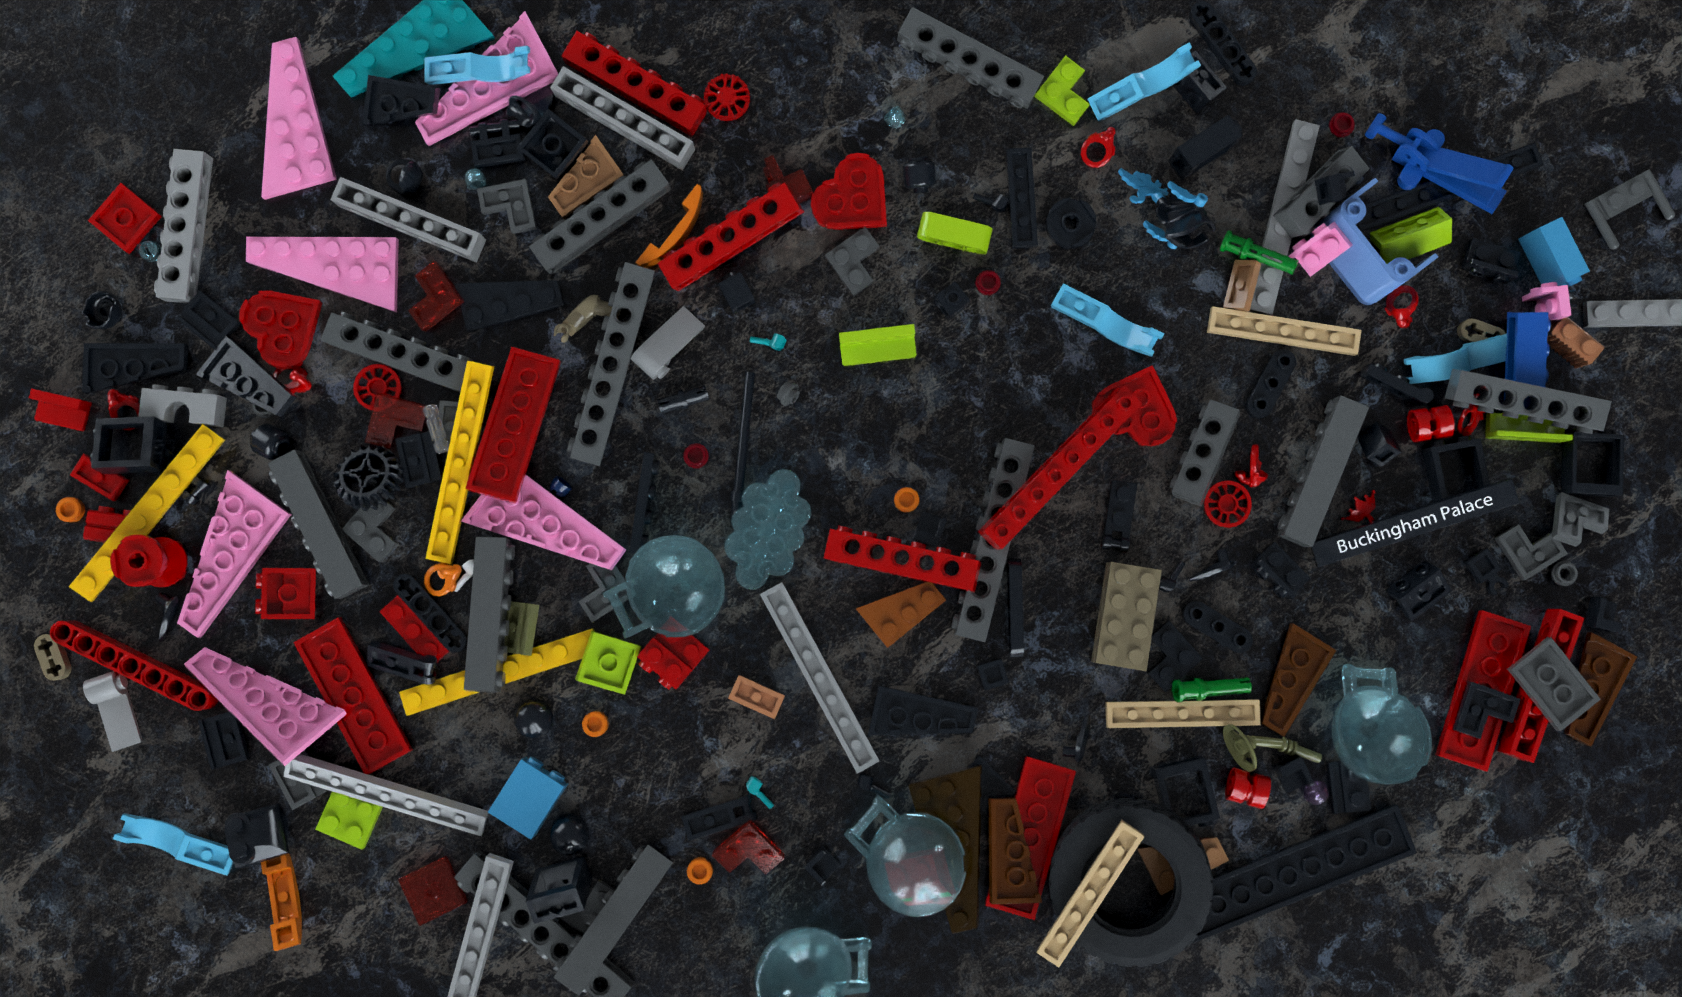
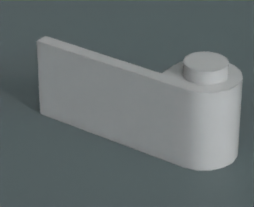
(666, 342)
(115, 708)

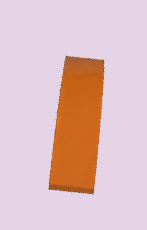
(692, 205)
(284, 902)

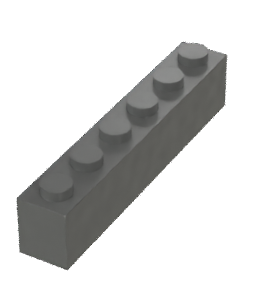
(1322, 471)
(318, 524)
(489, 614)
(613, 919)

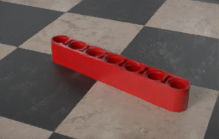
(123, 664)

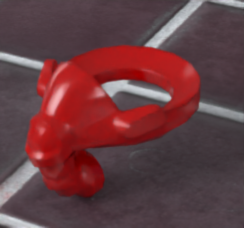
(1107, 139)
(1402, 315)
(300, 382)
(118, 399)
(1476, 416)
(1256, 474)

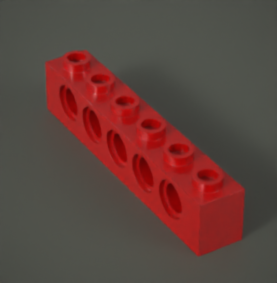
(584, 45)
(787, 210)
(837, 551)
(1525, 734)

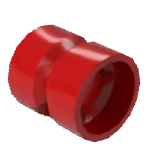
(1434, 423)
(1248, 788)

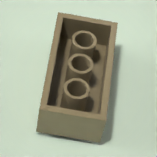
(1126, 616)

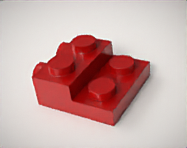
(286, 593)
(672, 658)

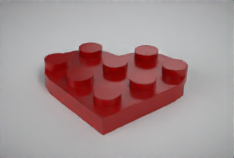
(853, 197)
(281, 325)
(1154, 418)

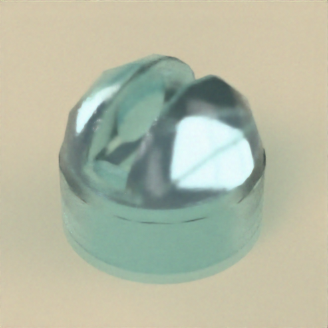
(895, 117)
(474, 179)
(153, 248)

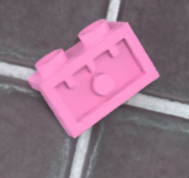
(1321, 249)
(1551, 299)

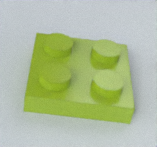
(608, 662)
(349, 819)

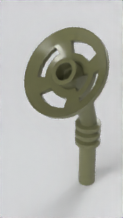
(1244, 746)

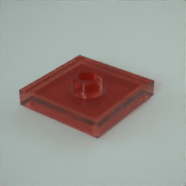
(432, 890)

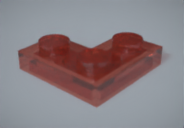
(440, 298)
(388, 413)
(751, 844)

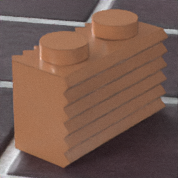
(1573, 343)

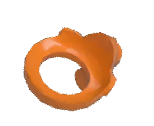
(449, 572)

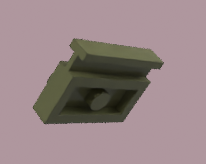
(522, 628)

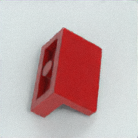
(61, 410)

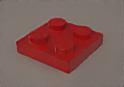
(125, 218)

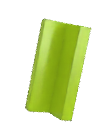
(1414, 235)
(877, 345)
(1520, 429)

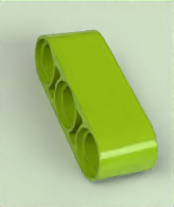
(954, 233)

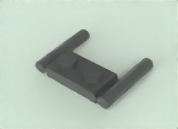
(1624, 197)

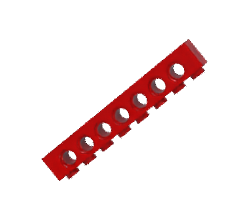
(1059, 467)

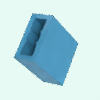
(1554, 254)
(528, 797)

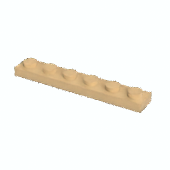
(1284, 331)
(1184, 714)
(1090, 893)

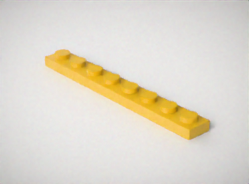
(459, 462)
(149, 509)
(515, 668)

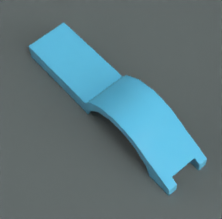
(476, 67)
(1143, 83)
(1105, 321)
(1469, 357)
(177, 842)

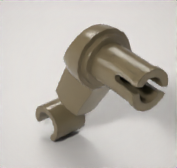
(582, 315)

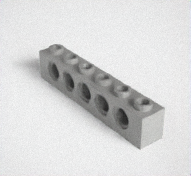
(622, 118)
(408, 219)
(191, 237)

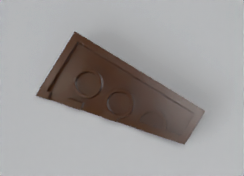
(1605, 670)
(1296, 675)
(1009, 861)

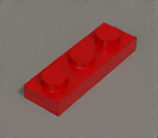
(413, 629)

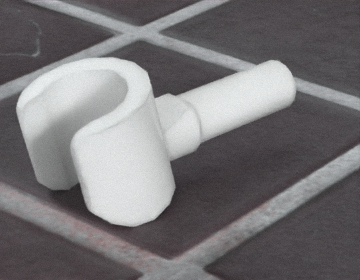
(468, 567)

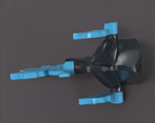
(1179, 215)

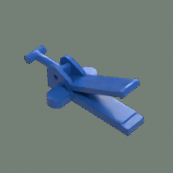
(1465, 175)

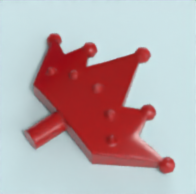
(1362, 509)

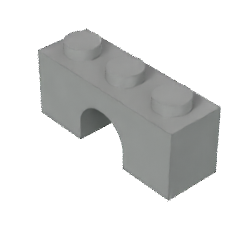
(204, 407)

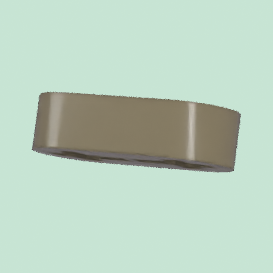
(1478, 326)
(51, 657)

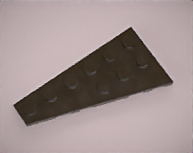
(957, 803)

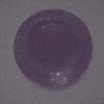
(1317, 793)

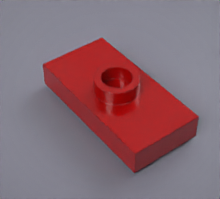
(106, 484)

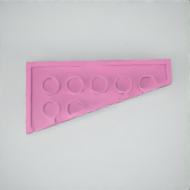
(475, 100)
(295, 139)
(346, 265)
(546, 523)
(233, 544)
(269, 708)

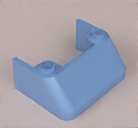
(1361, 264)

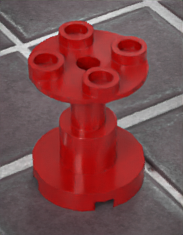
(149, 561)

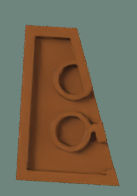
(901, 611)

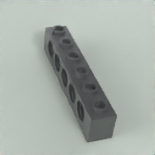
(965, 46)
(614, 217)
(338, 335)
(1592, 412)

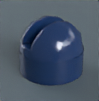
(561, 486)

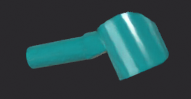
(777, 342)
(753, 786)

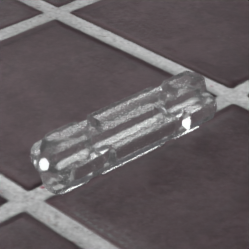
(436, 428)

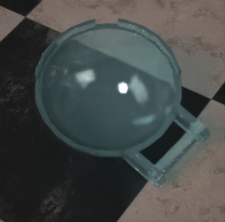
(671, 587)
(1378, 729)
(911, 860)
(811, 965)

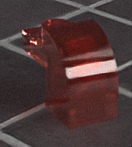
(796, 180)

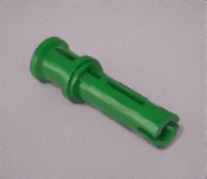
(1288, 264)
(1200, 689)

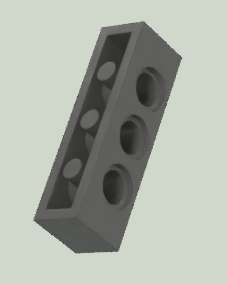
(1293, 215)
(1196, 491)

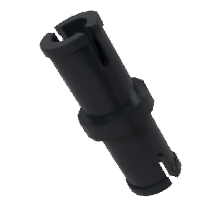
(683, 399)

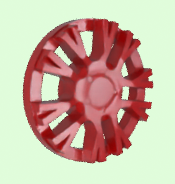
(727, 97)
(376, 384)
(1227, 504)

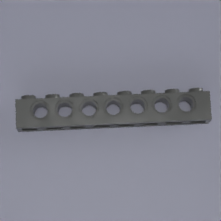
(642, 279)
(978, 629)
(559, 931)

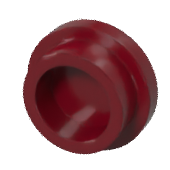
(1341, 124)
(988, 282)
(696, 455)

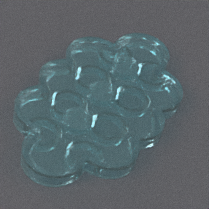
(767, 529)

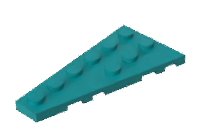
(425, 31)

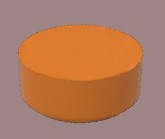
(906, 500)
(70, 509)
(595, 723)
(700, 870)

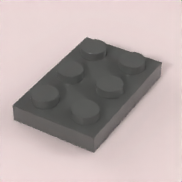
(1553, 684)

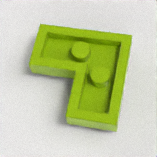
(1057, 91)

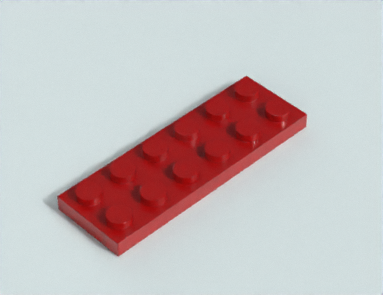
(513, 425)
(1491, 650)
(349, 684)
(1042, 804)

